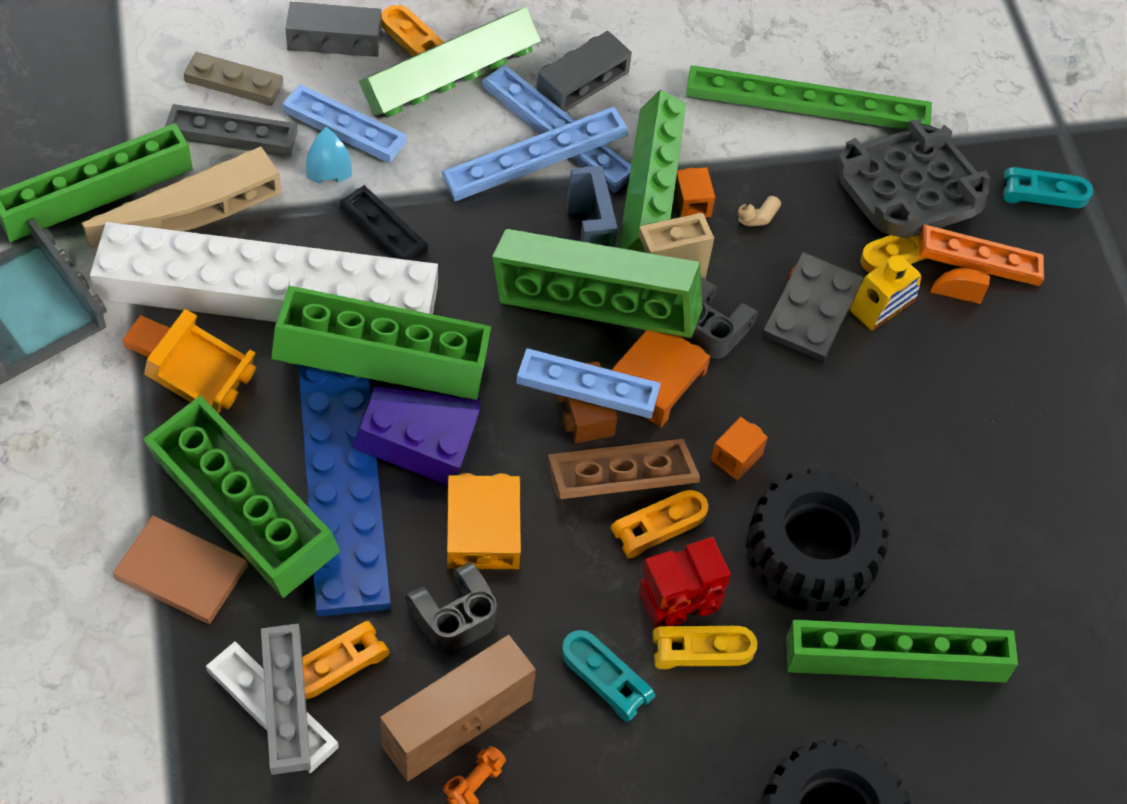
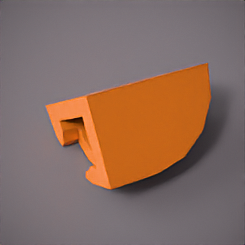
(962, 284)

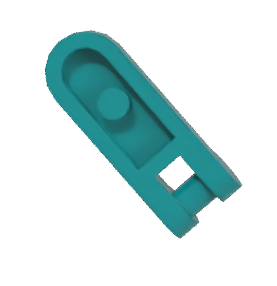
(1046, 188)
(605, 673)

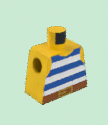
(896, 286)

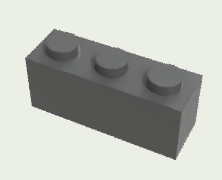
(334, 29)
(584, 71)

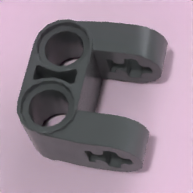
(713, 323)
(457, 613)

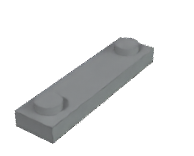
(285, 699)

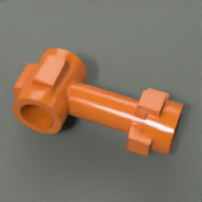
(462, 790)

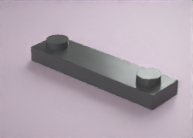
(233, 129)

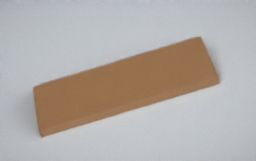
(622, 468)

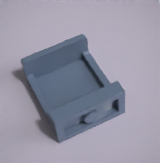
(590, 195)

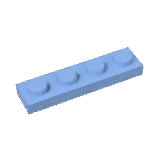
(345, 122)
(588, 383)

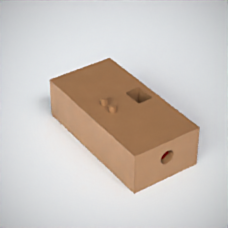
(457, 707)

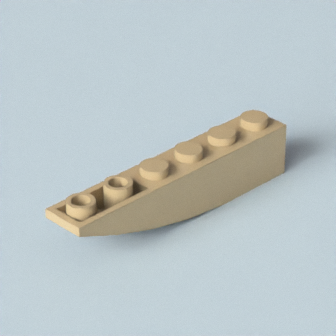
(197, 198)

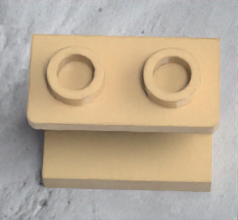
(680, 238)

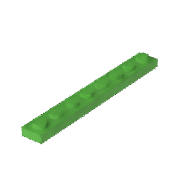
(806, 98)

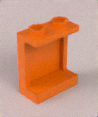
(666, 361)

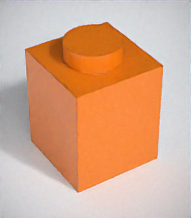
(694, 192)
(739, 448)

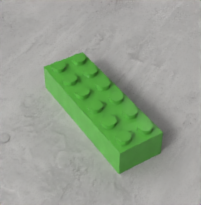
(599, 282)
(381, 342)
(242, 496)

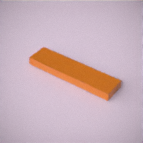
(981, 255)

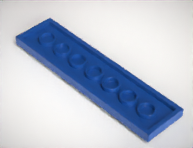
(343, 493)

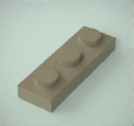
(233, 78)

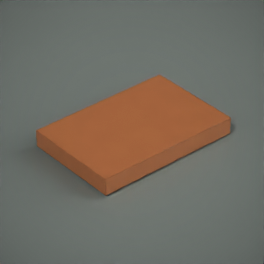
(180, 569)

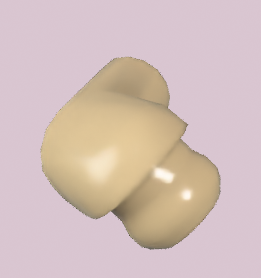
(756, 217)

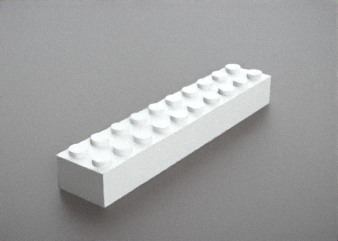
(245, 275)

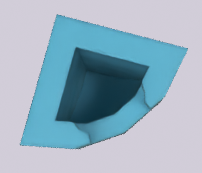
(328, 158)

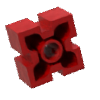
(684, 583)

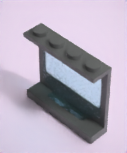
(42, 304)

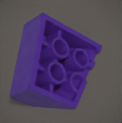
(418, 430)

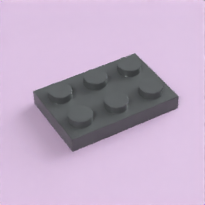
(812, 307)

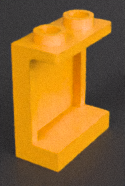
(199, 364)
(484, 521)

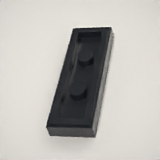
(383, 225)

